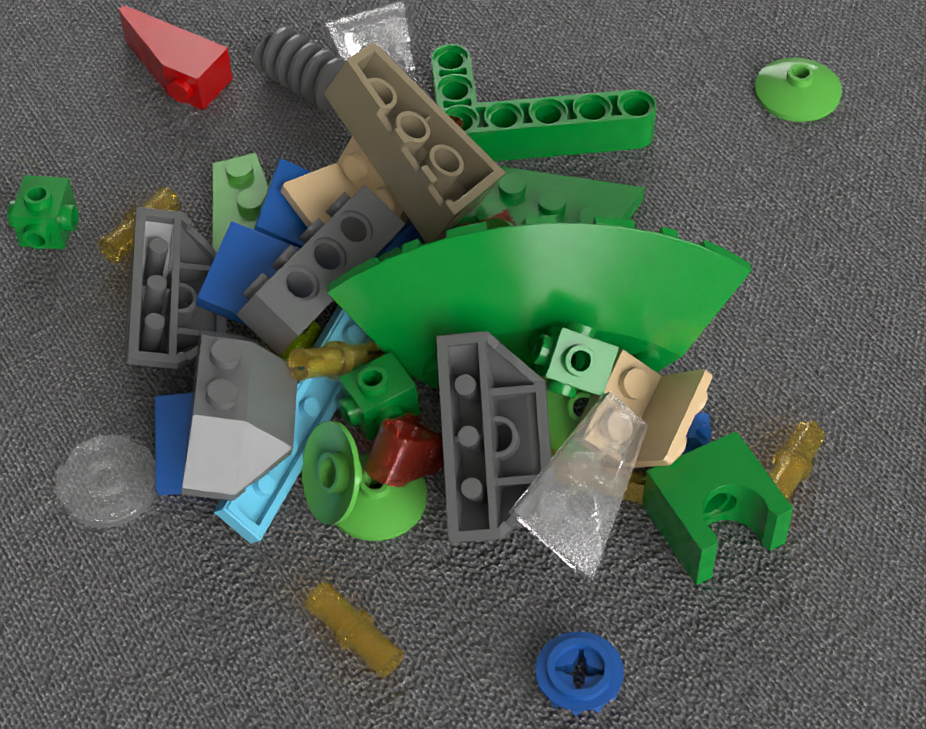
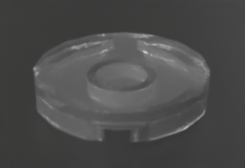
(107, 481)

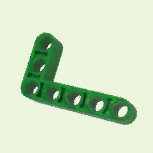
(541, 124)

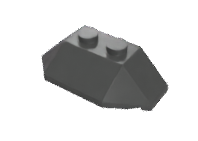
(163, 286)
(237, 416)
(490, 433)

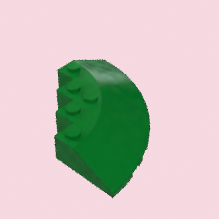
(516, 281)

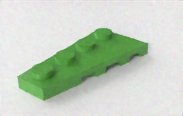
(237, 194)

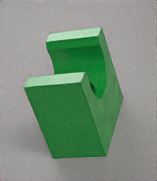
(712, 486)

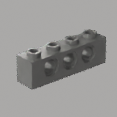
(352, 236)

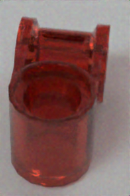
(404, 451)

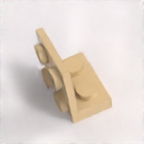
(318, 190)
(662, 402)

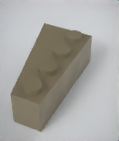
(411, 142)

